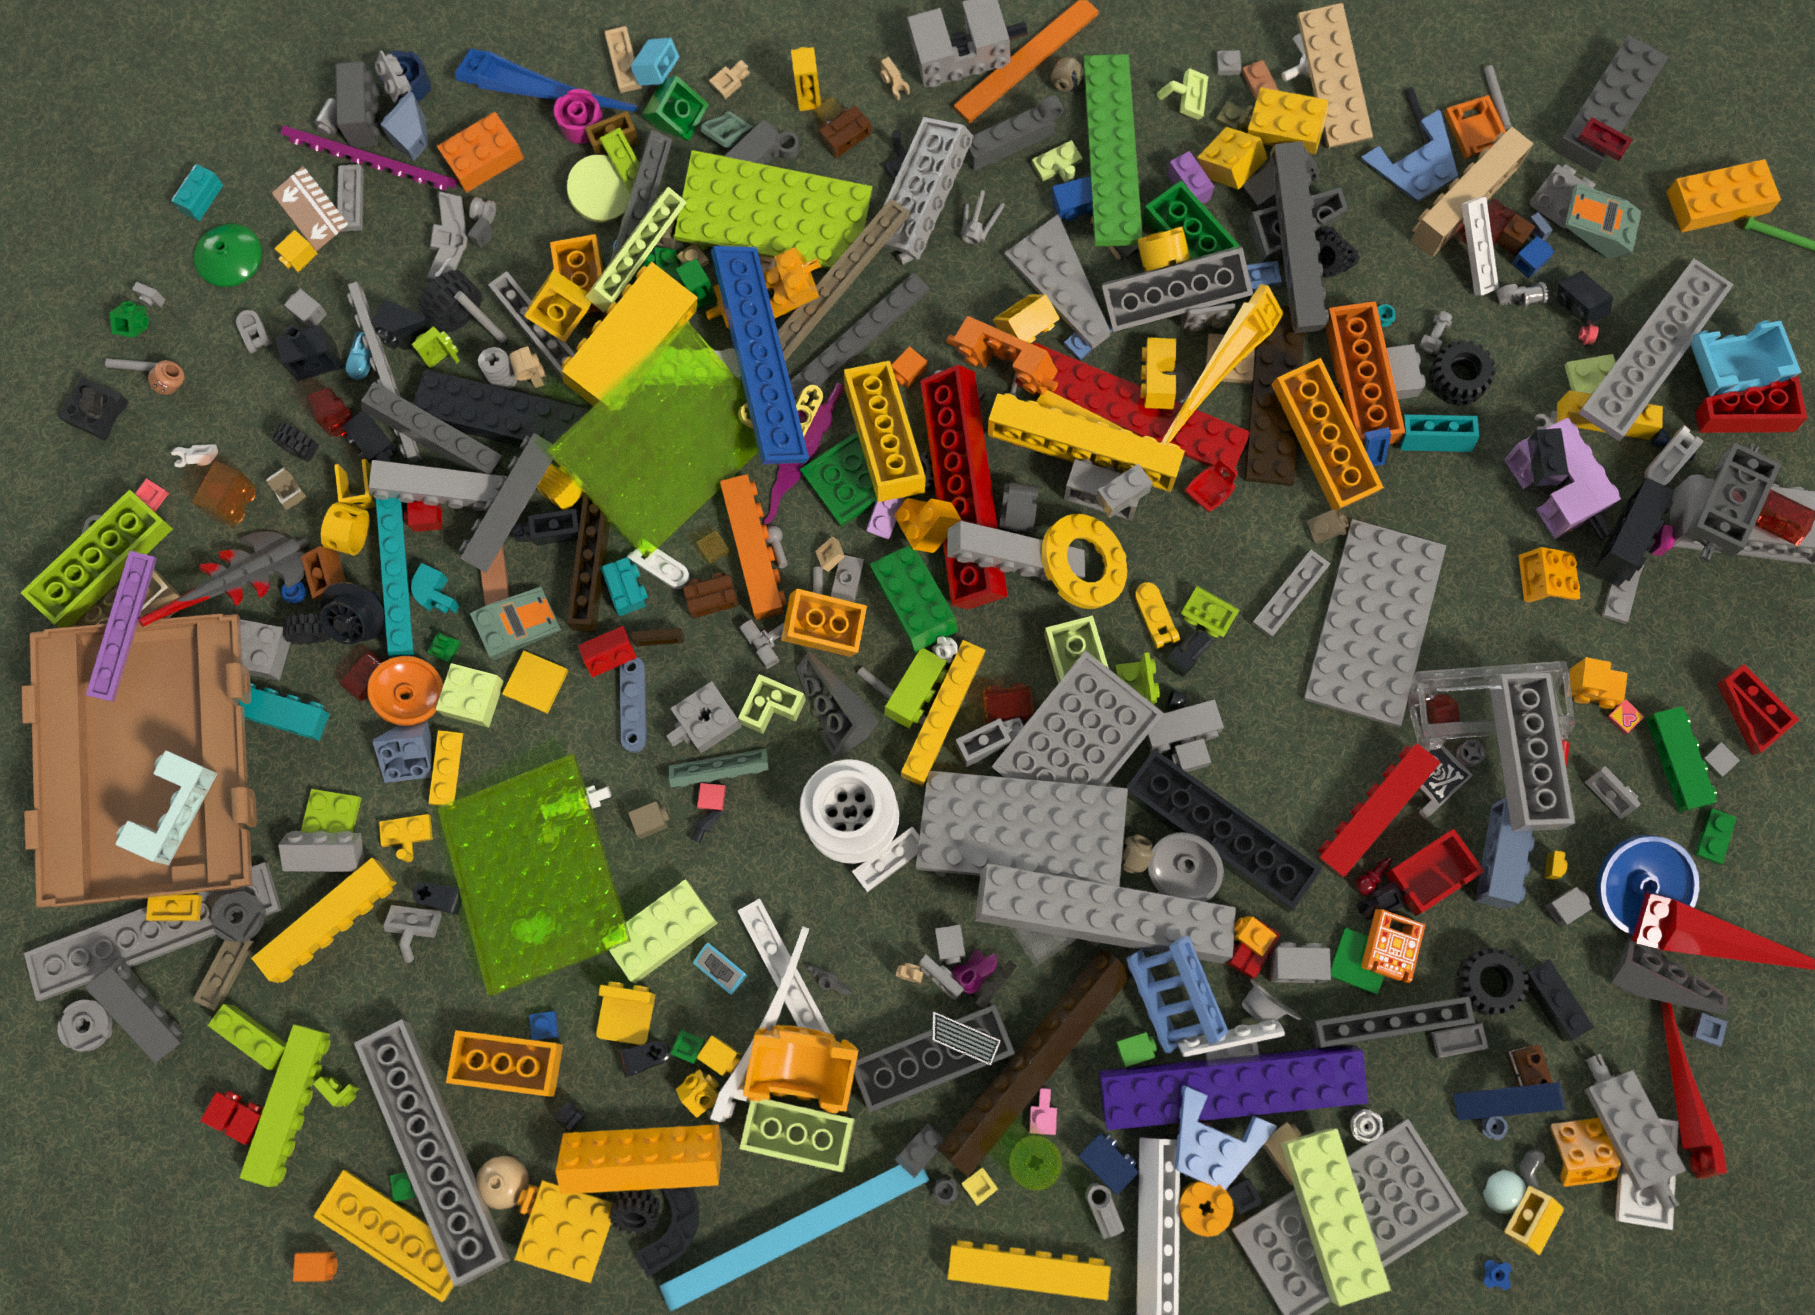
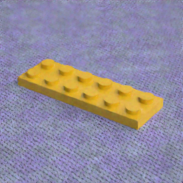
(386, 1233)

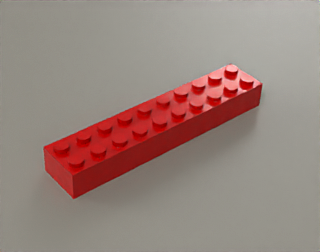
(962, 476)

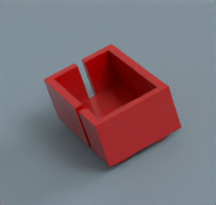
(1433, 871)

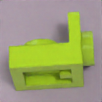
(331, 1091)

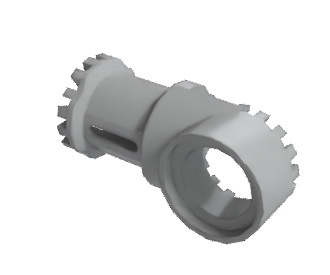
(1524, 295)

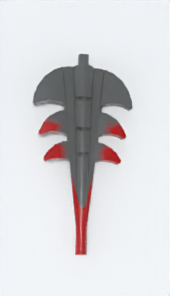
(272, 554)

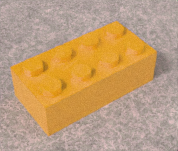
(1723, 195)
(504, 1063)

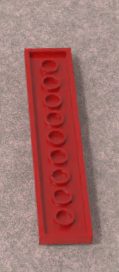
(1120, 402)

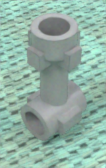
(1431, 343)

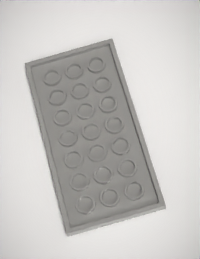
(1375, 623)
(1022, 826)
(1403, 1202)

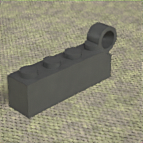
(1014, 133)
(764, 144)

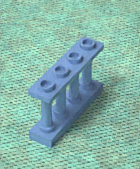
(1198, 988)

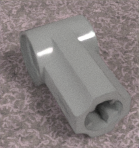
(1104, 1212)

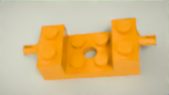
(789, 280)

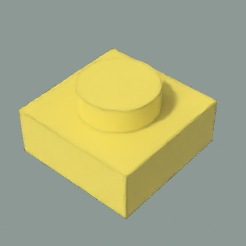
(979, 1186)

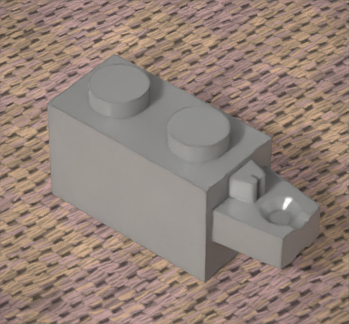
(988, 740)

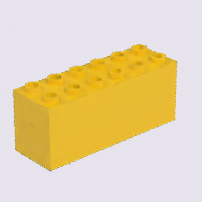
(629, 333)

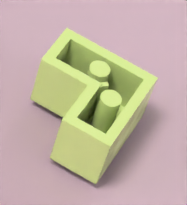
(769, 698)

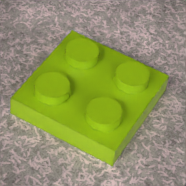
(330, 812)

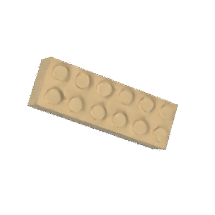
(1479, 180)

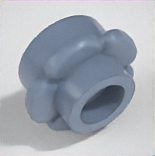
(1497, 1133)

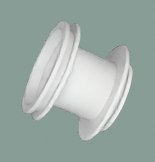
(851, 779)

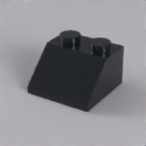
(399, 325)

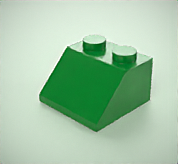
(675, 108)

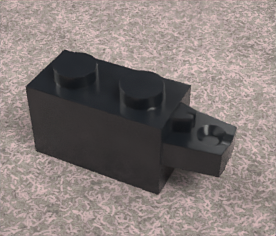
(369, 438)
(549, 528)

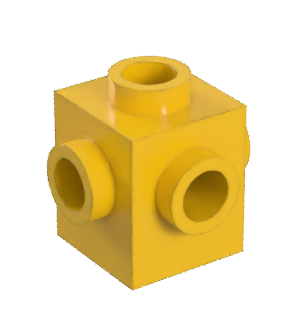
(698, 1092)

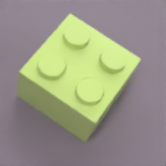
(469, 695)

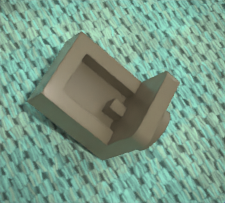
(286, 488)
(1328, 526)

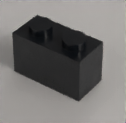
(1584, 298)
(1548, 457)

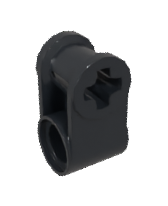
(442, 898)
(639, 1058)

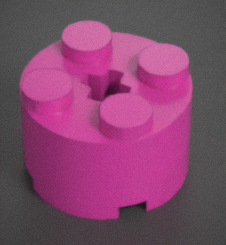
(576, 112)

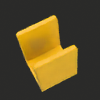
(343, 488)

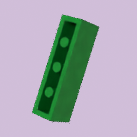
(1681, 759)

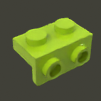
(434, 347)
(1209, 612)

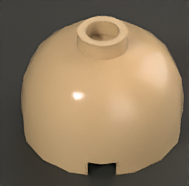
(502, 1181)

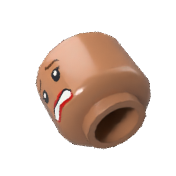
(166, 377)

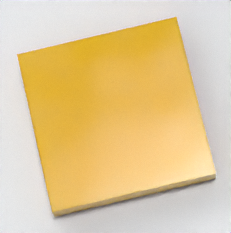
(535, 682)

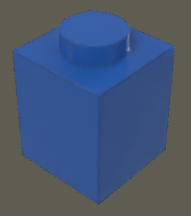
(1533, 257)

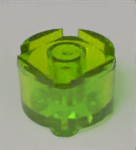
(1048, 1170)

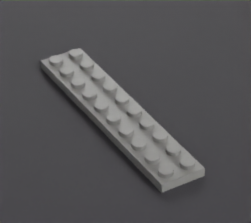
(1655, 350)
(80, 956)

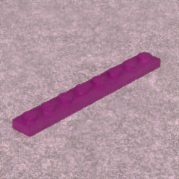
(359, 156)

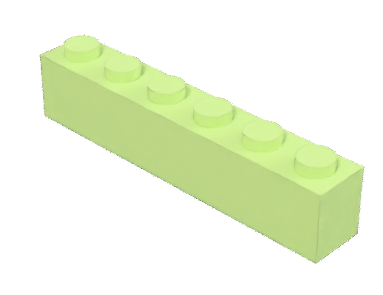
(635, 249)

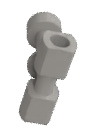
(763, 641)

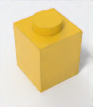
(295, 251)

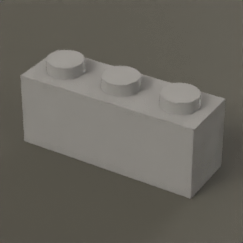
(1185, 726)
(321, 851)

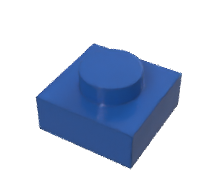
(543, 1025)

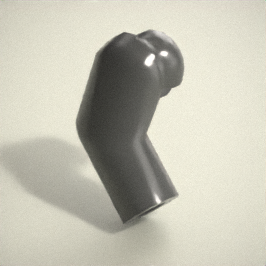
(1529, 1165)

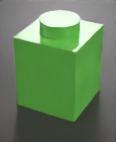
(1136, 1049)

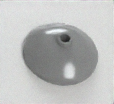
(1179, 879)

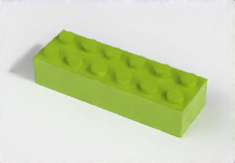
(95, 560)

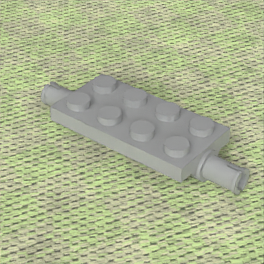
(1634, 1131)

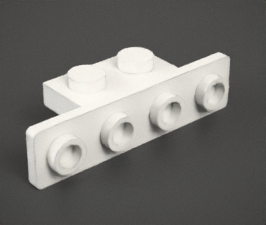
(1236, 1043)

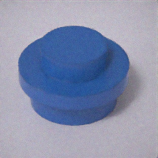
(295, 593)

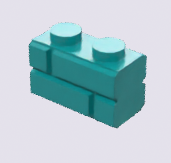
(197, 192)
(624, 586)

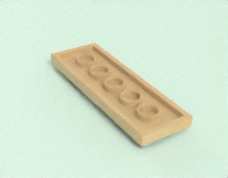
(1335, 74)

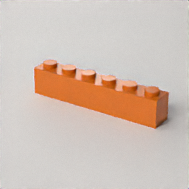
(752, 547)

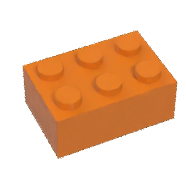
(480, 152)

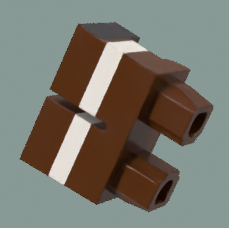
(1530, 1064)

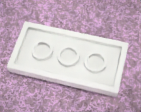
(1642, 1205)

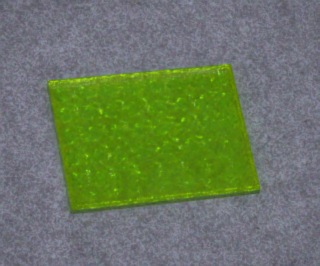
(660, 440)
(533, 875)

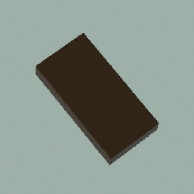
(658, 637)

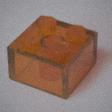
(224, 494)

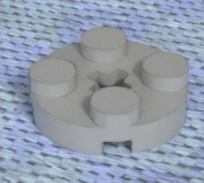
(83, 1040)

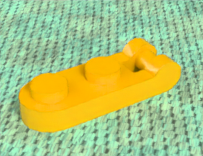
(1155, 614)

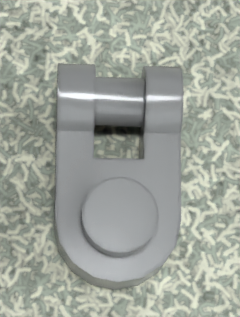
(250, 324)

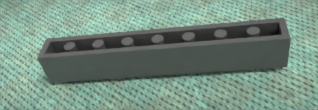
(1298, 237)

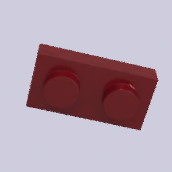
(1605, 139)

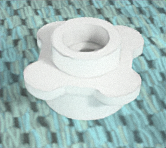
(945, 648)

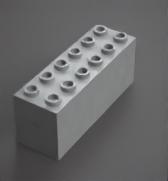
(1690, 498)

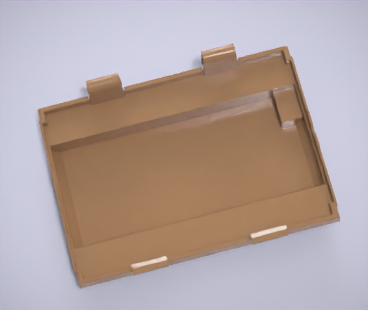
(100, 759)

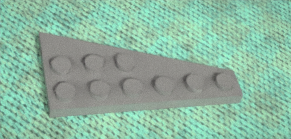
(1053, 269)

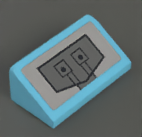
(719, 968)

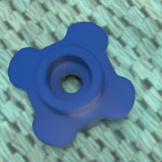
(1491, 1269)

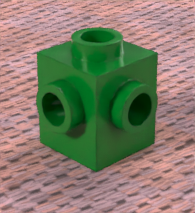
(128, 319)

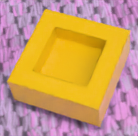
(1555, 865)

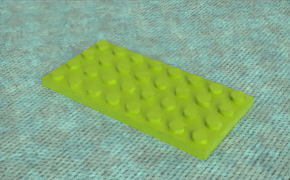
(770, 209)

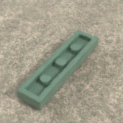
(718, 768)

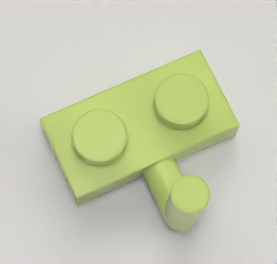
(1192, 91)
(1058, 162)

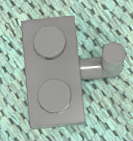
(411, 922)

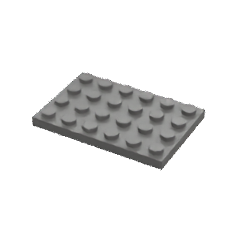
(1081, 729)

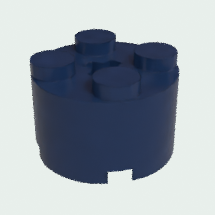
(414, 73)

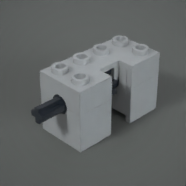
(981, 50)

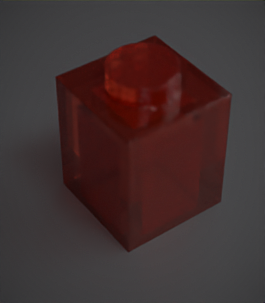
(1442, 709)

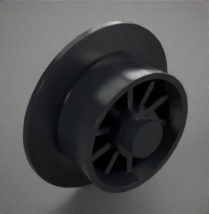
(350, 613)

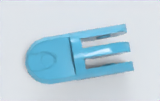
(359, 358)

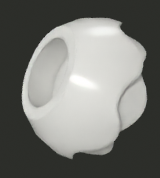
(1366, 1117)

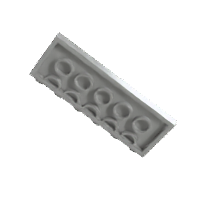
(926, 181)

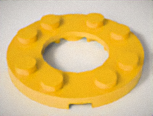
(1056, 565)

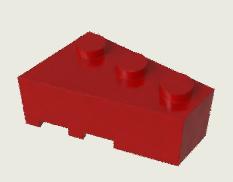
(1755, 709)

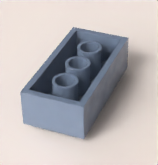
(1503, 860)

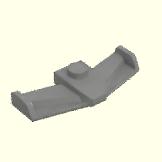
(450, 238)

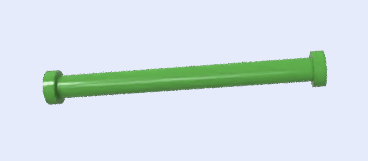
(1778, 233)

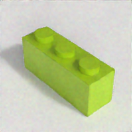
(916, 688)
(248, 1036)

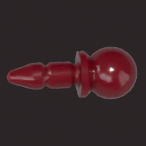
(1367, 883)

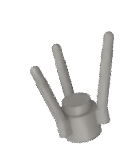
(973, 232)

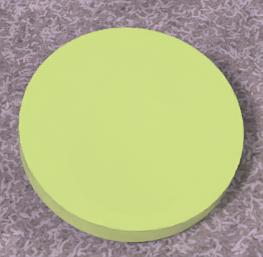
(597, 189)

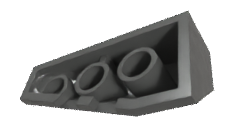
(841, 712)
(1652, 976)

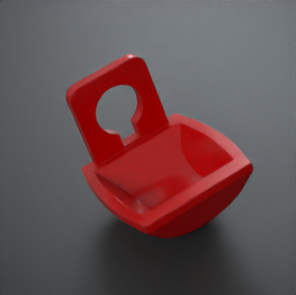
(1212, 486)

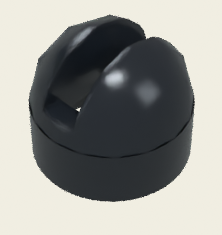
(1175, 699)

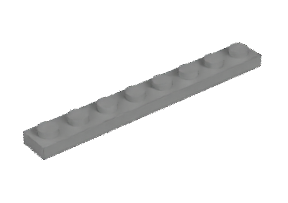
(379, 360)

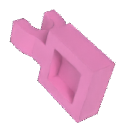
(1042, 1116)

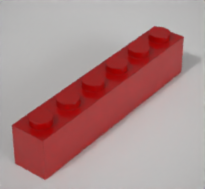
(1378, 810)

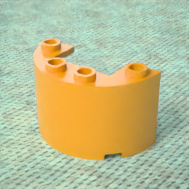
(801, 1064)

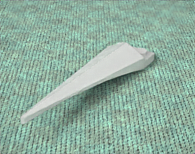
(735, 1085)

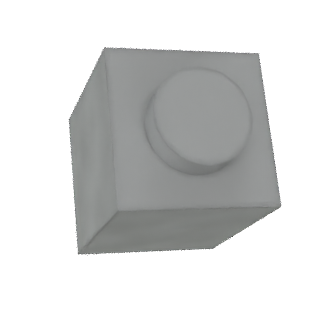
(305, 308)
(1191, 755)
(1568, 906)
(950, 944)

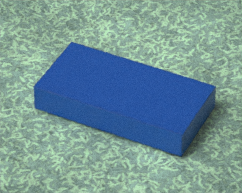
(1376, 445)

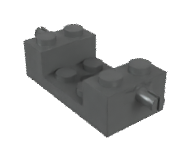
(1722, 521)

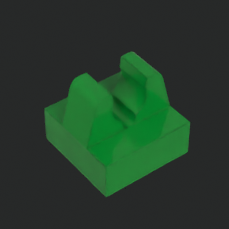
(444, 647)

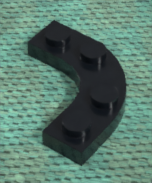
(679, 1234)

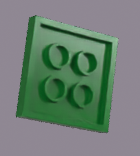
(842, 480)

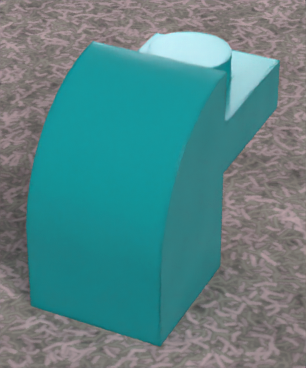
(427, 590)

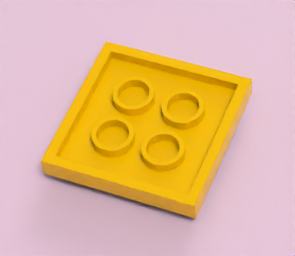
(565, 1232)

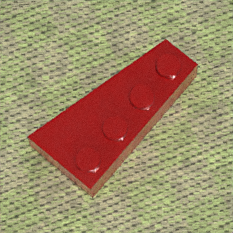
(1760, 409)

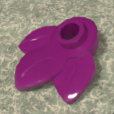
(974, 972)

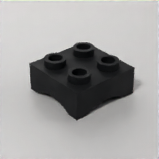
(112, 406)

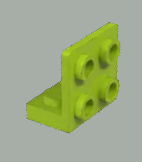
(1140, 677)

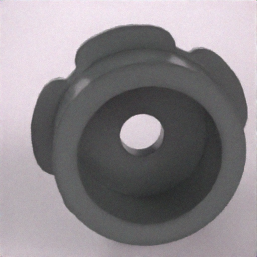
(938, 1193)

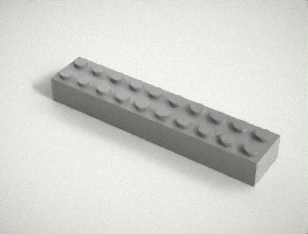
(1103, 912)
(431, 1153)

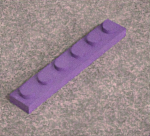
(121, 626)

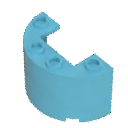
(1746, 359)

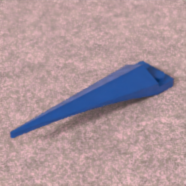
(501, 75)

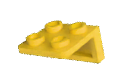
(625, 1013)

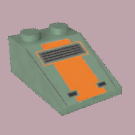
(1603, 221)
(515, 622)

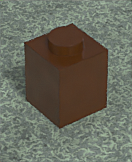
(1515, 234)

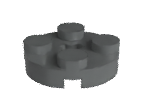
(252, 915)

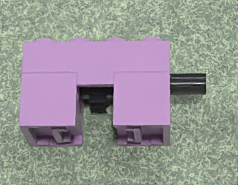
(1585, 490)

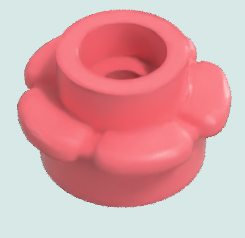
(1588, 334)

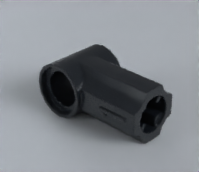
(1185, 656)

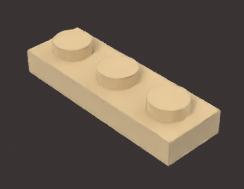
(622, 58)

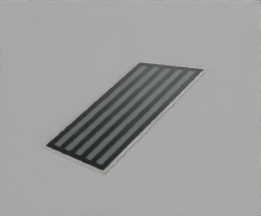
(964, 1039)

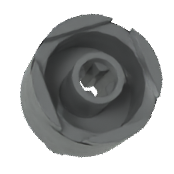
(1018, 507)

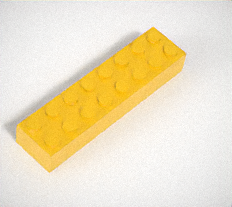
(1078, 439)

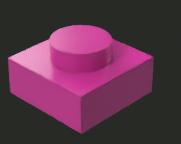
(1663, 540)

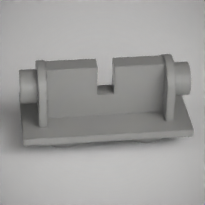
(388, 69)

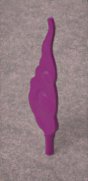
(790, 473)

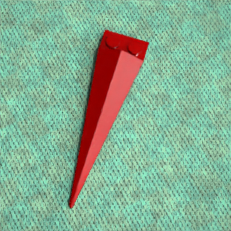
(1683, 929)
(1695, 1124)

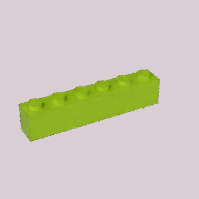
(285, 1106)

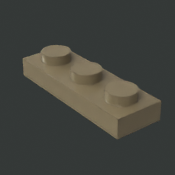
(222, 974)

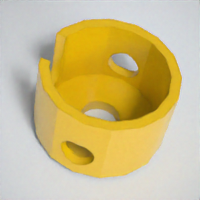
(343, 531)

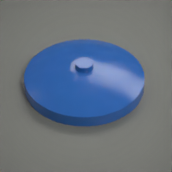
(1640, 867)

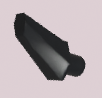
(704, 825)

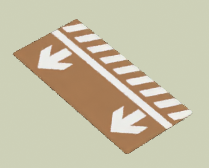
(310, 208)

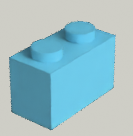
(654, 61)

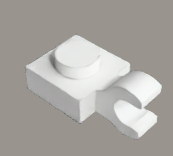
(197, 454)

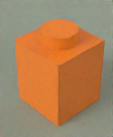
(909, 367)
(314, 1266)

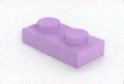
(883, 518)

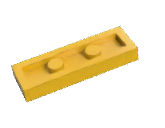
(445, 768)

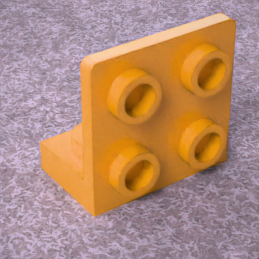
(1549, 573)
(1585, 1152)

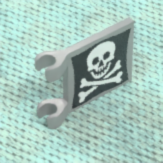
(1443, 781)

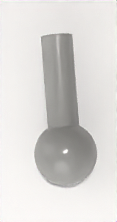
(774, 539)

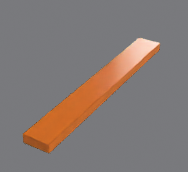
(1025, 60)

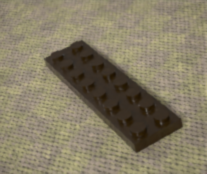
(1271, 437)

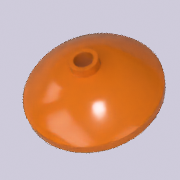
(405, 677)

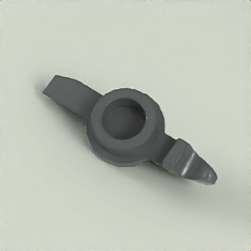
(828, 980)

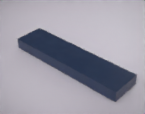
(1509, 1101)

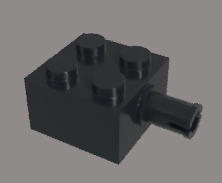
(308, 352)

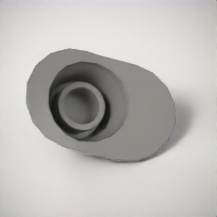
(1264, 1006)

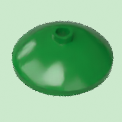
(234, 262)

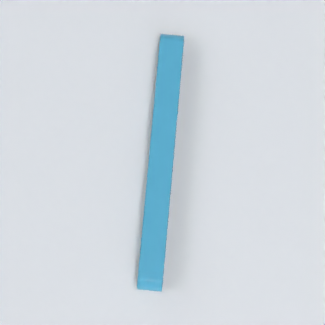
(789, 1236)

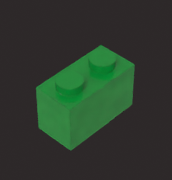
(695, 280)

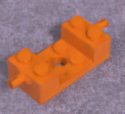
(981, 341)

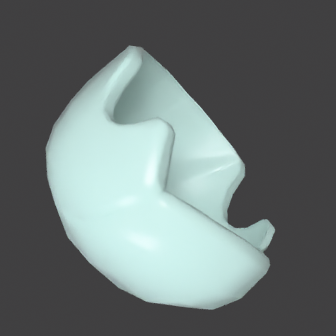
(1504, 1191)

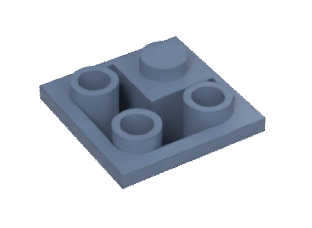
(407, 127)
(405, 753)

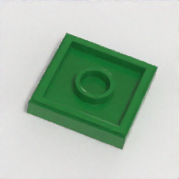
(1348, 963)

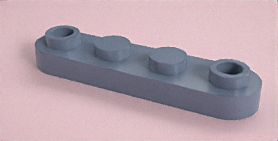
(633, 705)

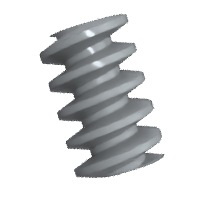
(497, 368)

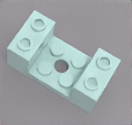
(162, 844)

